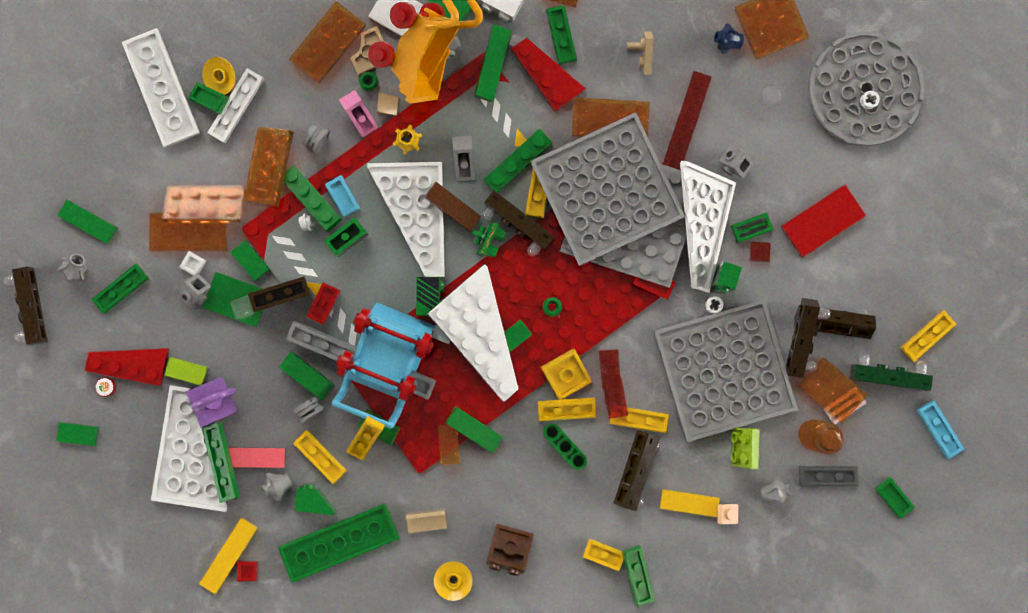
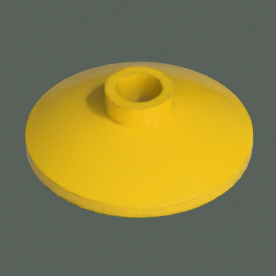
(213, 72)
(450, 590)

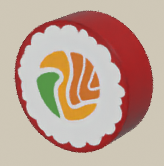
(105, 387)

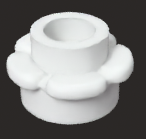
(306, 222)

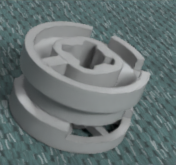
(316, 137)
(304, 409)

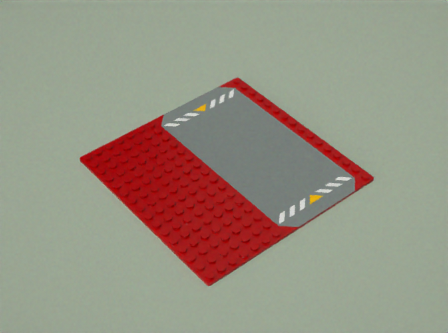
(385, 269)

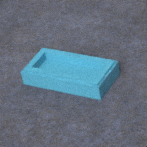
(342, 196)

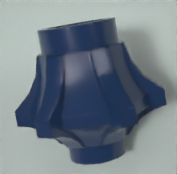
(728, 39)

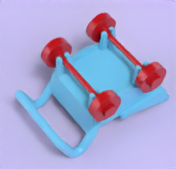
(384, 357)

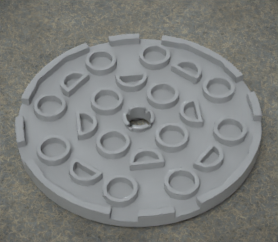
(873, 61)

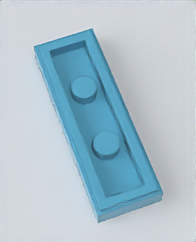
(940, 429)

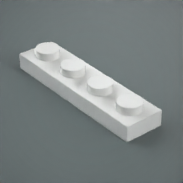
(236, 105)

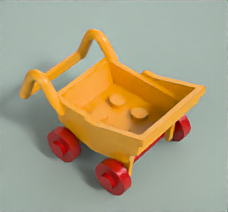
(423, 47)

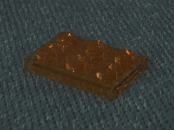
(833, 390)

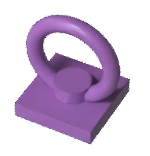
(212, 401)

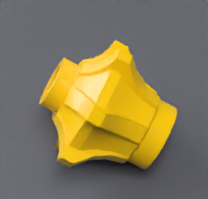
(407, 133)

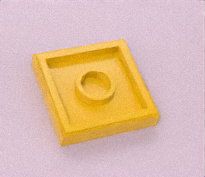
(566, 374)

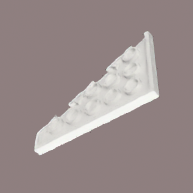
(706, 210)
(419, 220)
(475, 328)
(183, 462)

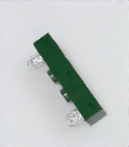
(886, 376)

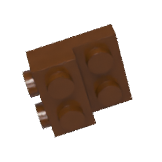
(509, 549)

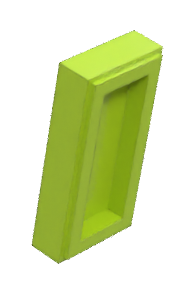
(186, 371)

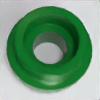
(368, 75)
(552, 300)

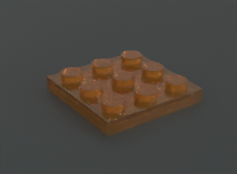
(771, 25)

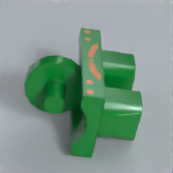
(492, 232)

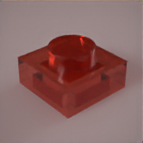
(760, 251)

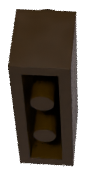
(279, 294)

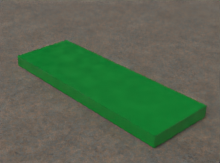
(338, 542)

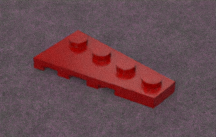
(550, 78)
(134, 365)

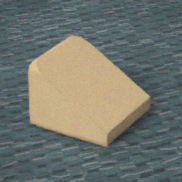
(387, 104)

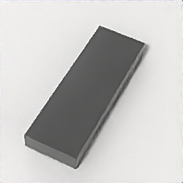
(828, 475)

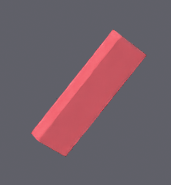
(257, 457)

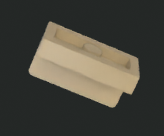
(426, 520)

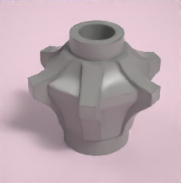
(73, 267)
(276, 485)
(776, 492)

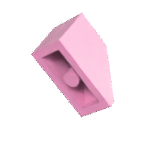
(358, 113)

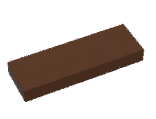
(452, 206)

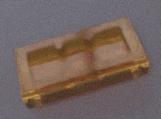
(448, 445)

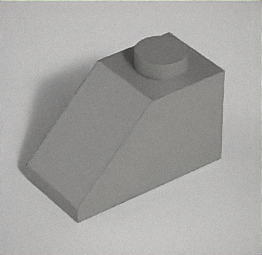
(463, 158)

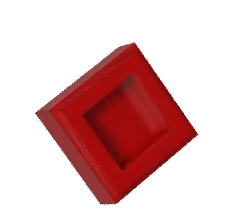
(247, 571)

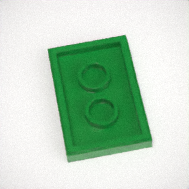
(227, 289)

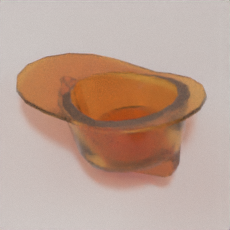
(821, 436)

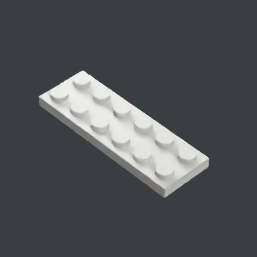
(160, 87)

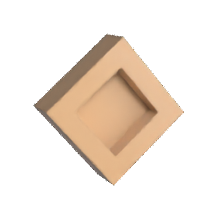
(728, 513)

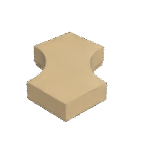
(361, 59)

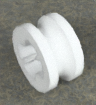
(864, 104)
(719, 307)

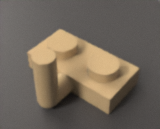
(646, 45)

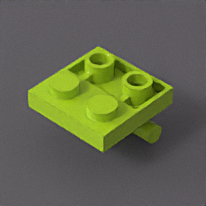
(745, 447)

